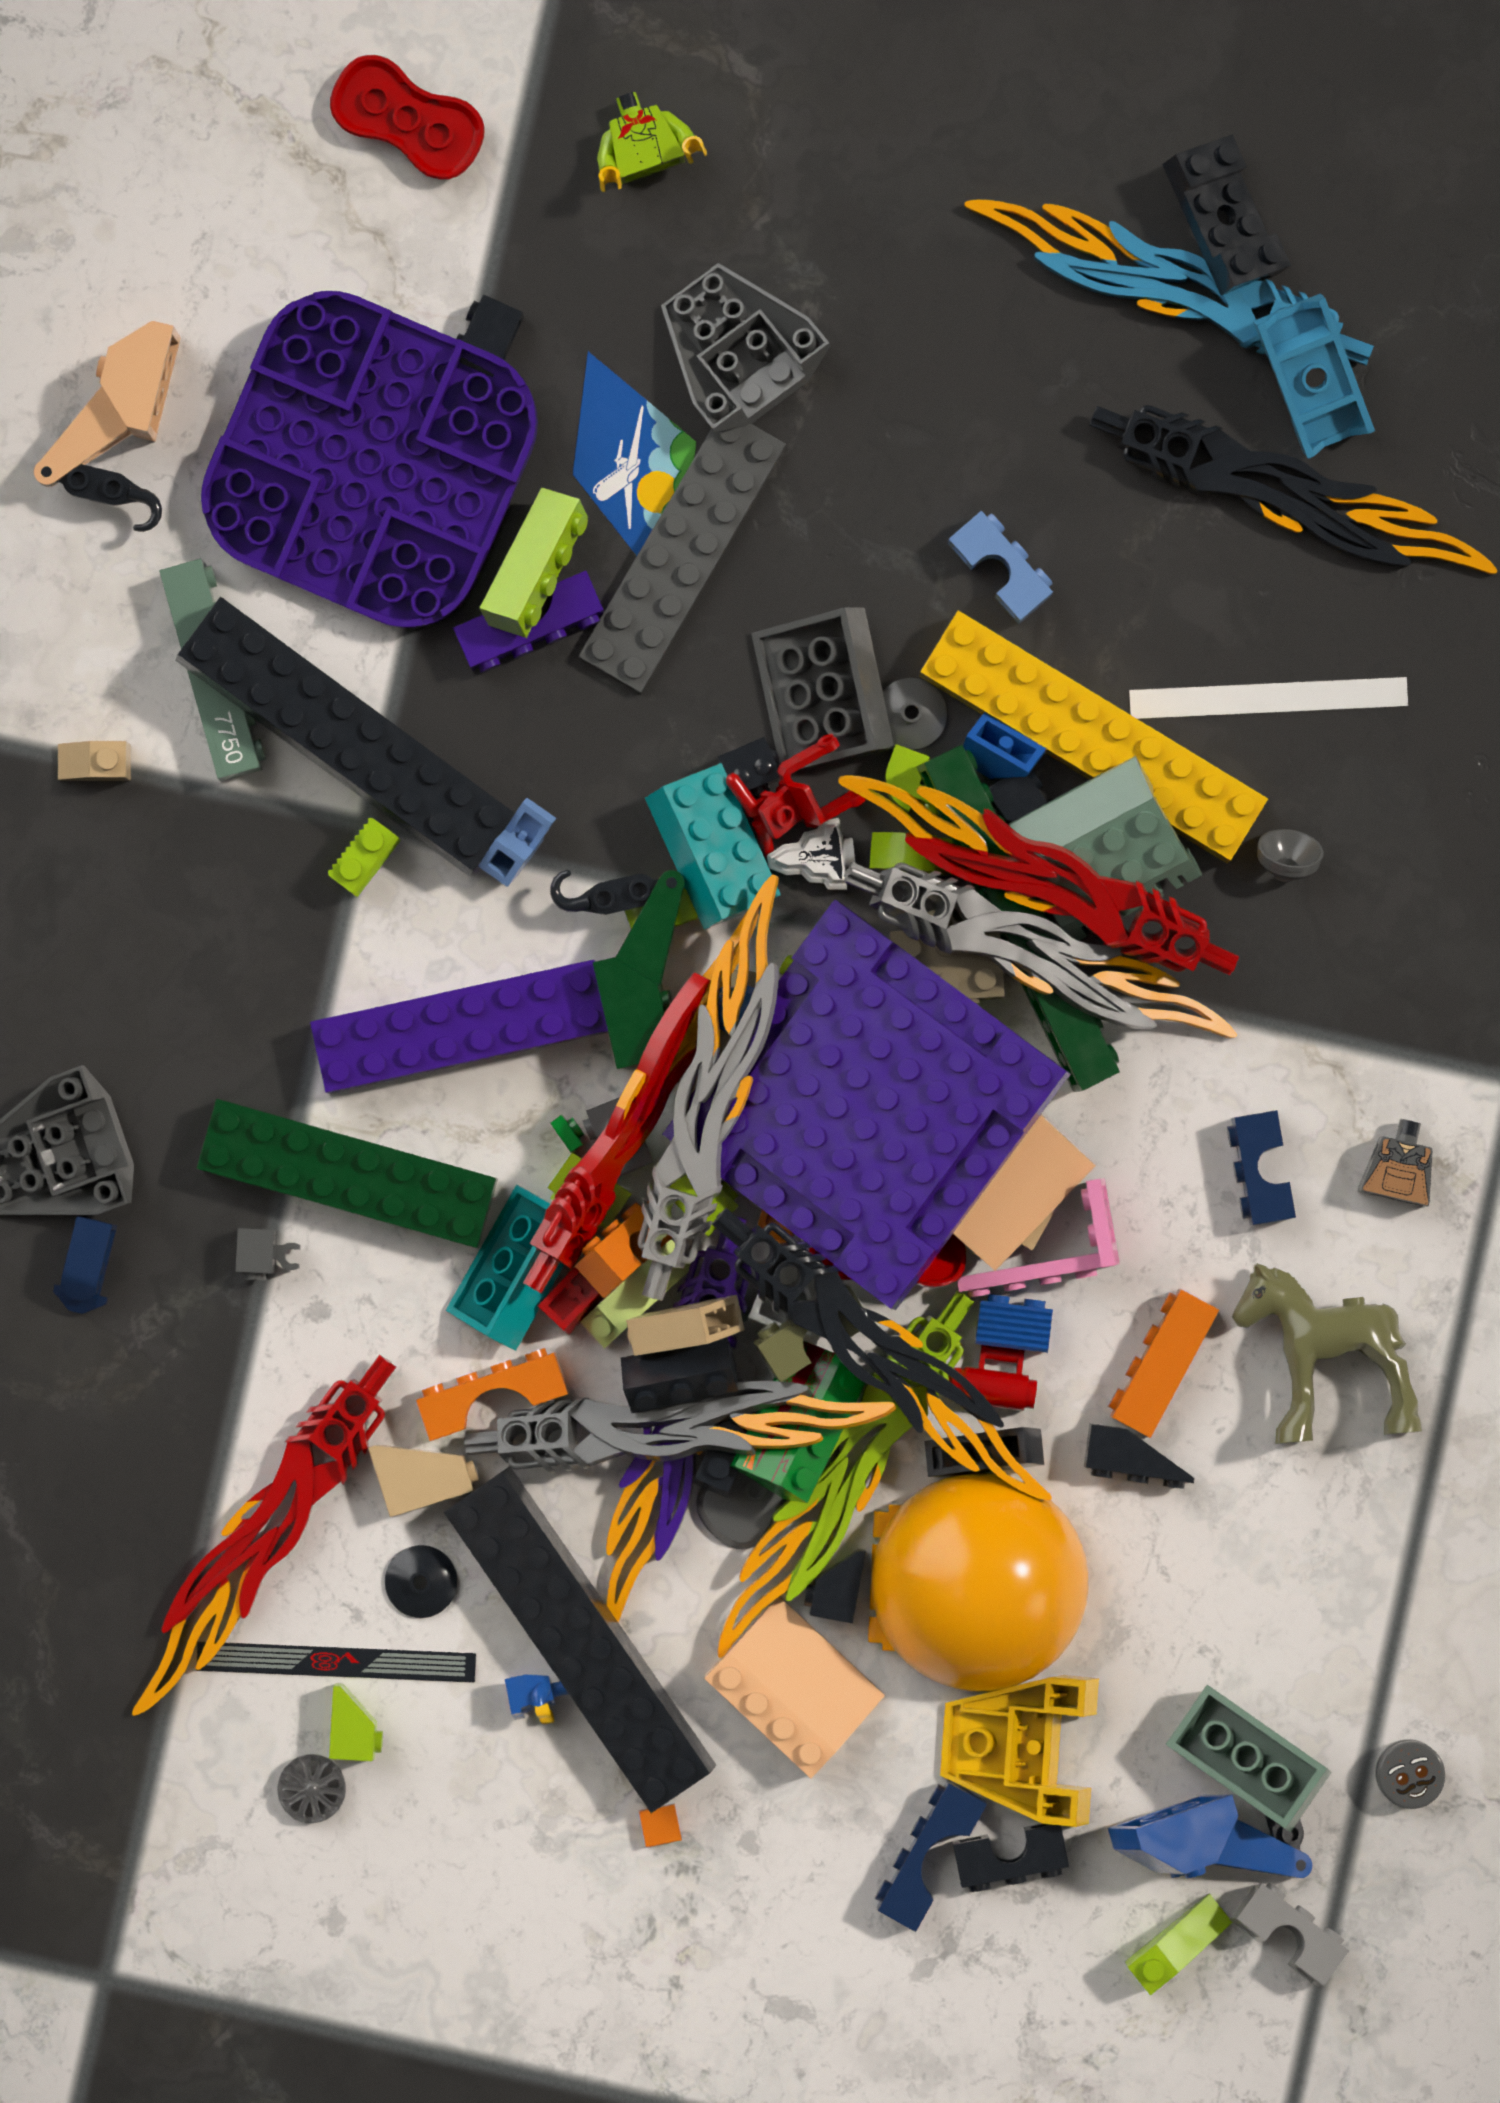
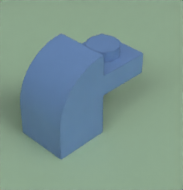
(517, 842)

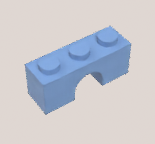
(984, 540)

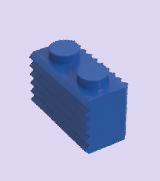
(1014, 1325)

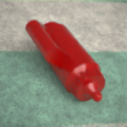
(998, 1387)

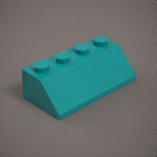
(493, 1287)

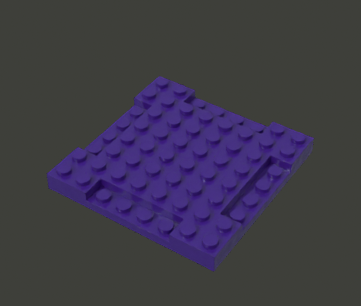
(878, 1106)

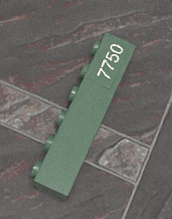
(224, 723)

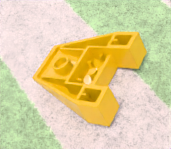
(1010, 1744)

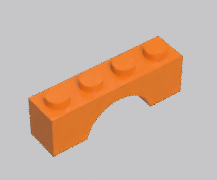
(447, 1409)

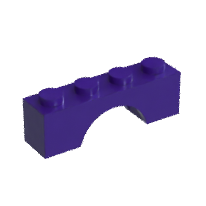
(572, 605)

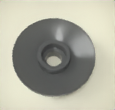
(931, 707)

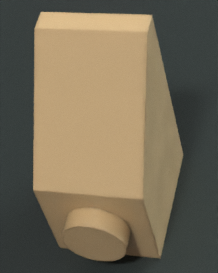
(94, 761)

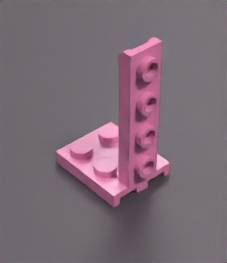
(1100, 1234)

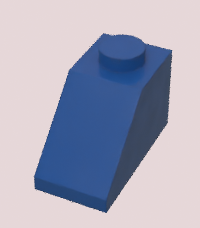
(1001, 750)

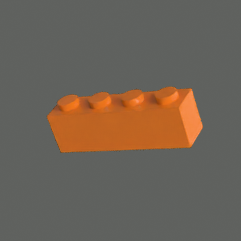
(1163, 1363)

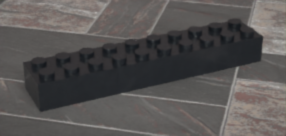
(344, 736)
(580, 1639)

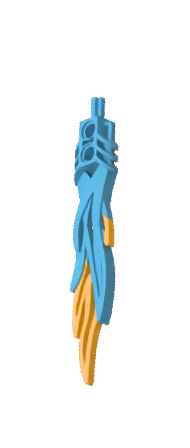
(1145, 282)

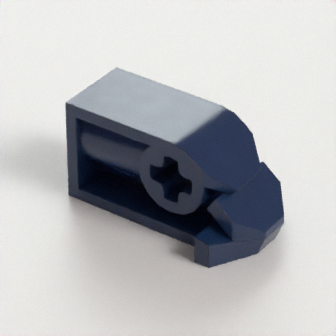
(86, 1265)

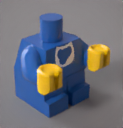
(533, 1693)

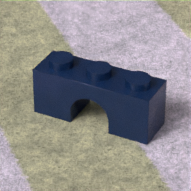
(1262, 1200)

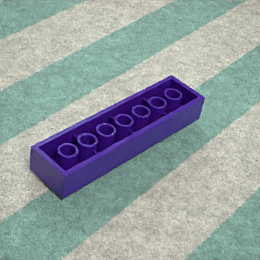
(459, 1027)

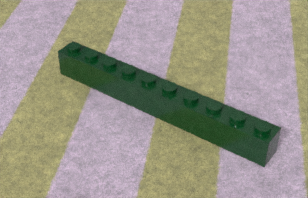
(1071, 1033)

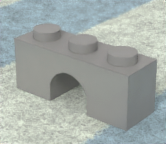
(1317, 1950)

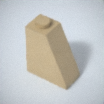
(685, 1325)
(420, 1477)

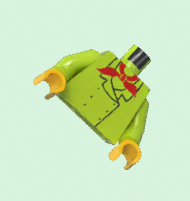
(643, 143)

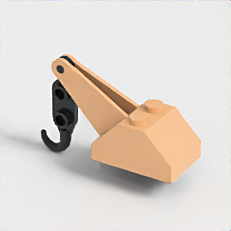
(129, 402)

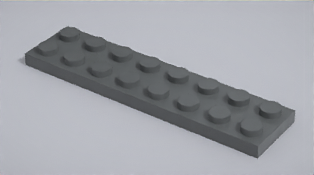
(681, 553)

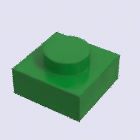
(568, 1132)

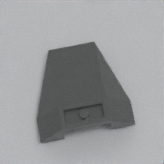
(740, 347)
(64, 1150)

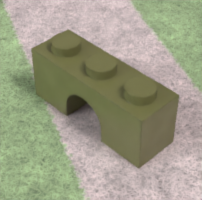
(783, 1345)

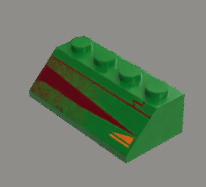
(795, 1471)

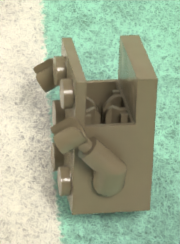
(969, 973)

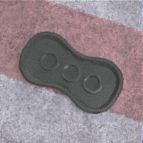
(745, 1513)

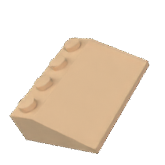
(1023, 1193)
(794, 1687)

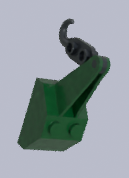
(632, 980)

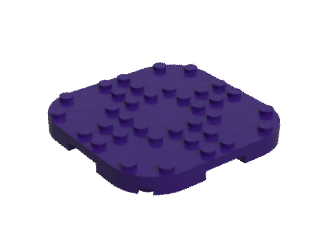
(369, 459)

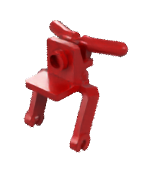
(792, 801)

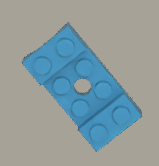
(1306, 339)

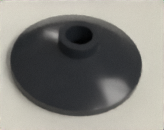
(440, 1578)

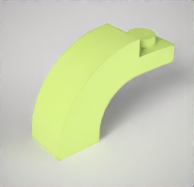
(626, 1302)

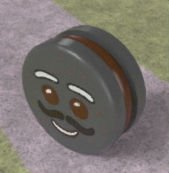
(1410, 1774)

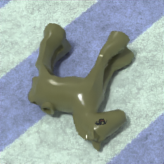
(1325, 1334)

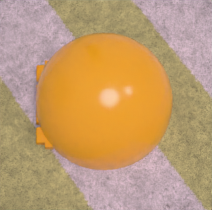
(976, 1582)

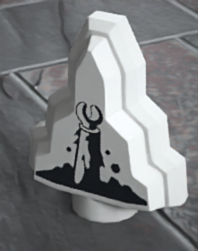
(817, 856)

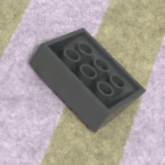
(823, 681)

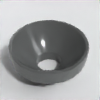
(1289, 854)

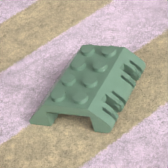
(1114, 829)

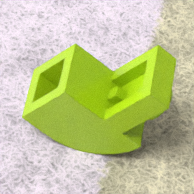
(903, 774)
(891, 848)

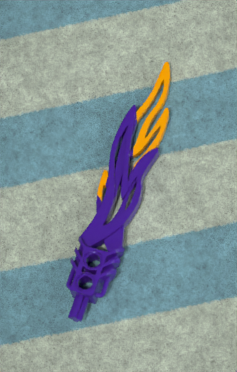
(666, 1529)

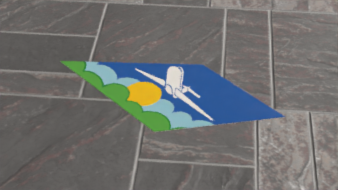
(627, 454)

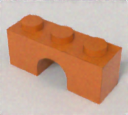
(613, 1259)

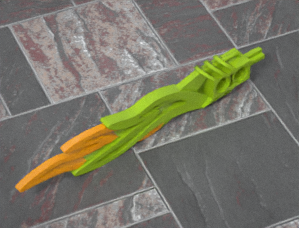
(839, 1499)

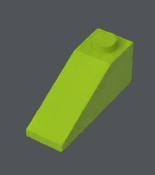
(1178, 1944)

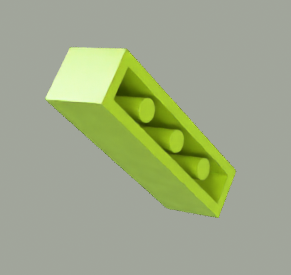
(534, 562)

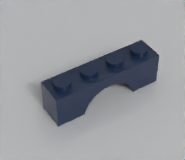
(953, 1813)

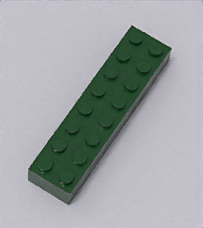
(347, 1173)

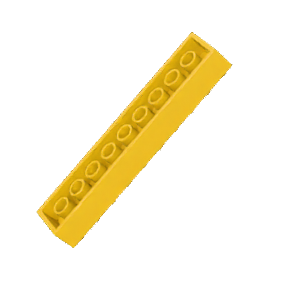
(1090, 732)

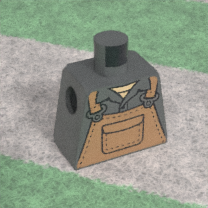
(1400, 1167)

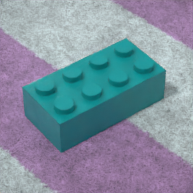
(710, 844)

